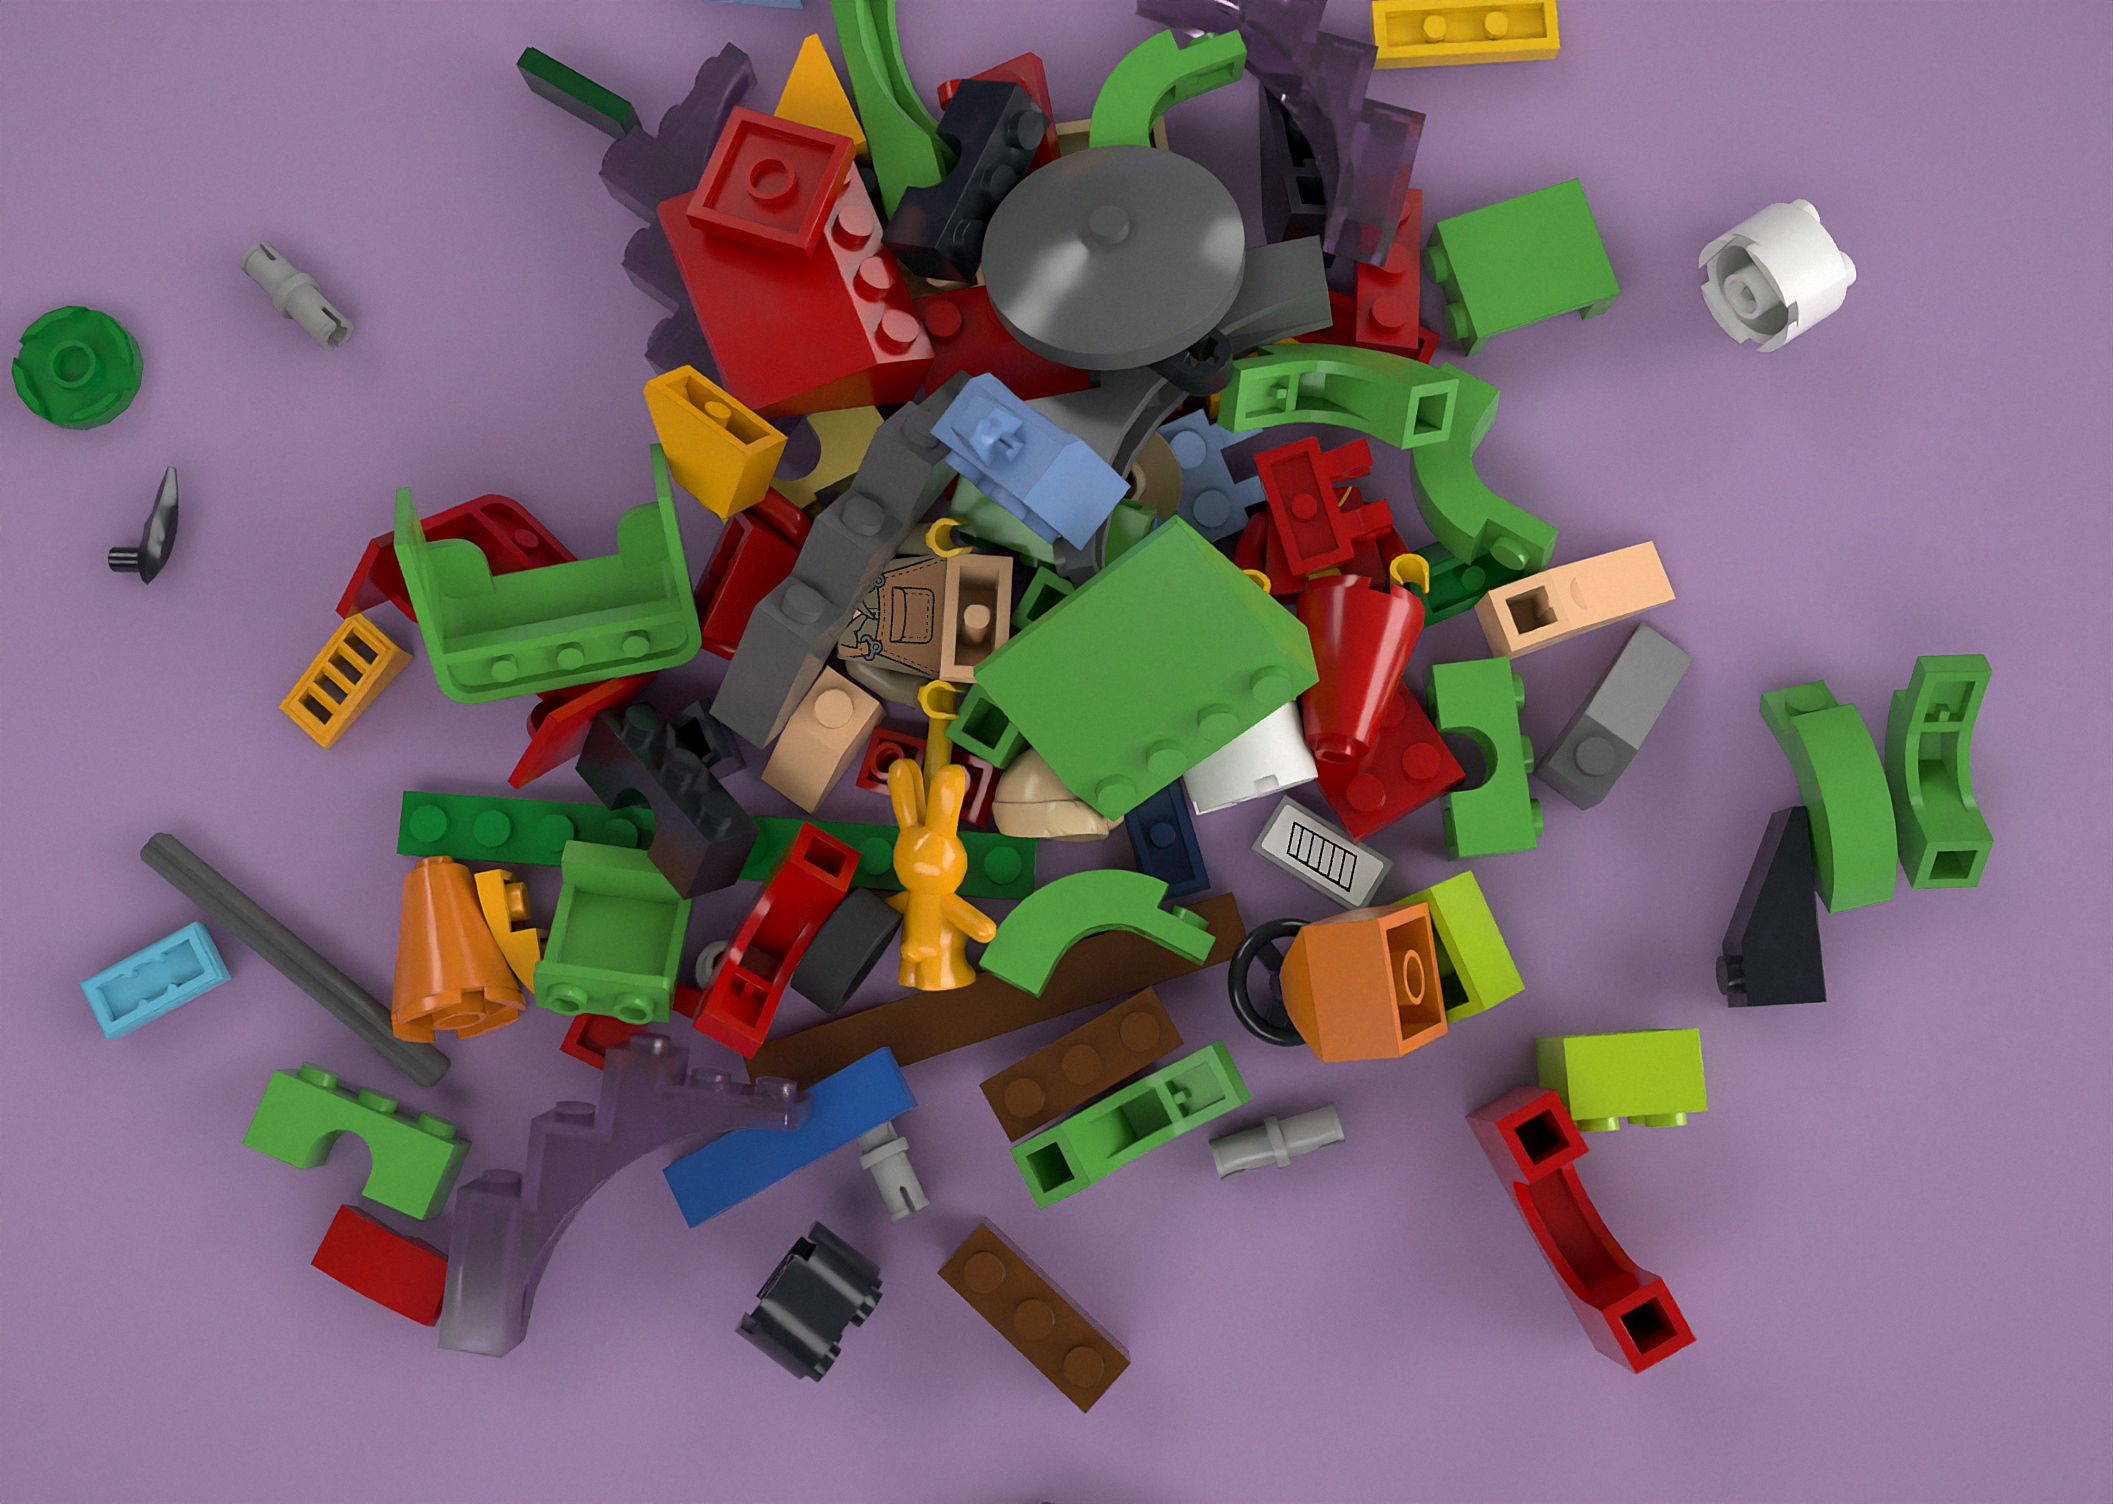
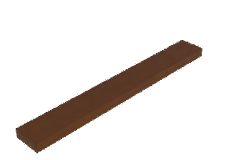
(990, 1007)

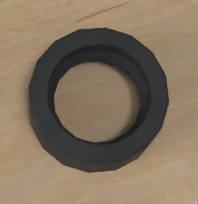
(846, 950)

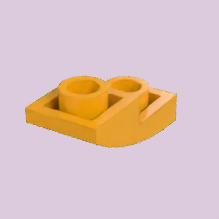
(506, 907)

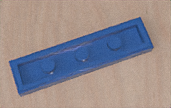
(756, 1159)

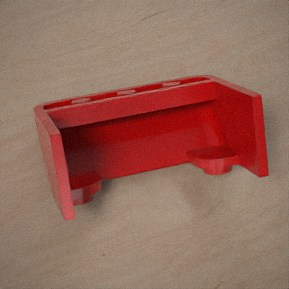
(511, 543)

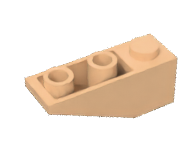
(1572, 600)

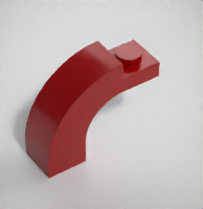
(773, 937)

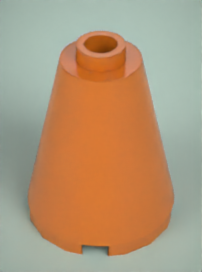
(448, 960)

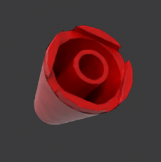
(1360, 654)

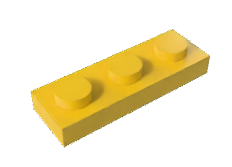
(1462, 32)

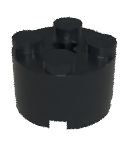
(811, 1303)

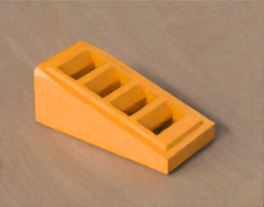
(376, 677)

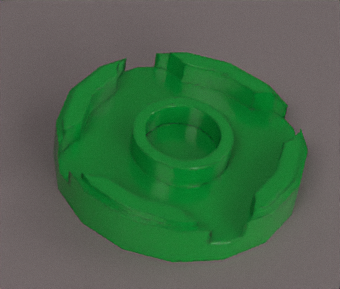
(77, 368)

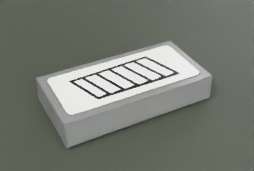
(1321, 855)

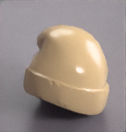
(1038, 804)

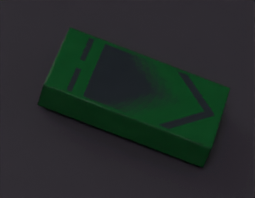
(577, 94)

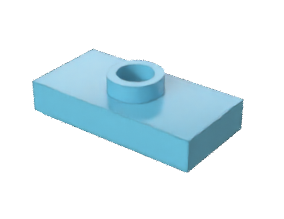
(155, 981)

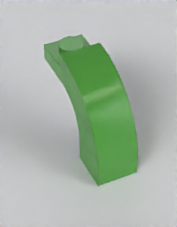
(1158, 78)
(1340, 386)
(1456, 501)
(1929, 775)
(1843, 794)
(1083, 904)
(1129, 1123)

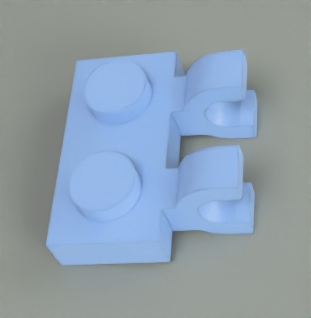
(1208, 493)

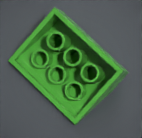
(1149, 669)

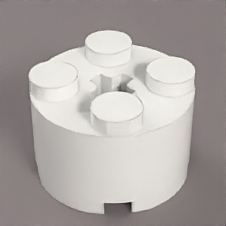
(1775, 275)
(1255, 764)

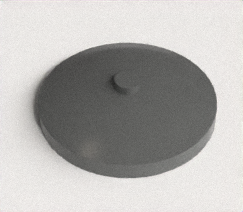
(1114, 257)

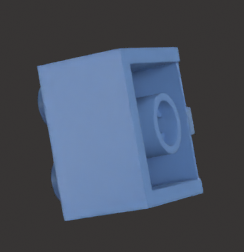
(1028, 463)

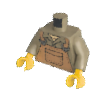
(898, 626)

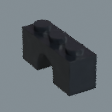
(995, 136)
(698, 825)

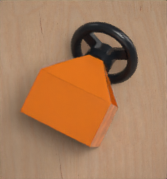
(1349, 983)

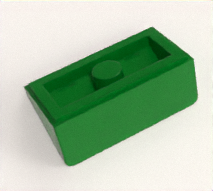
(1456, 585)

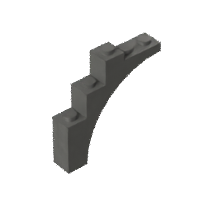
(1278, 299)
(836, 568)

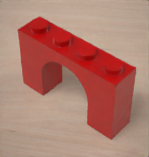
(1616, 1301)

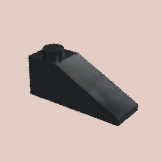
(1289, 178)
(1774, 933)

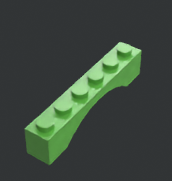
(893, 117)

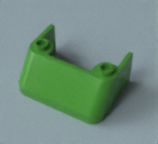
(556, 621)

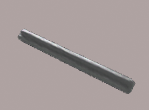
(291, 957)

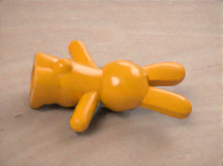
(932, 867)

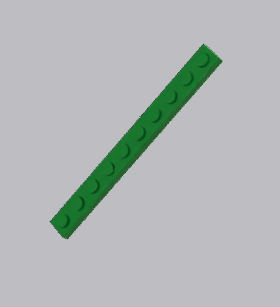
(537, 833)

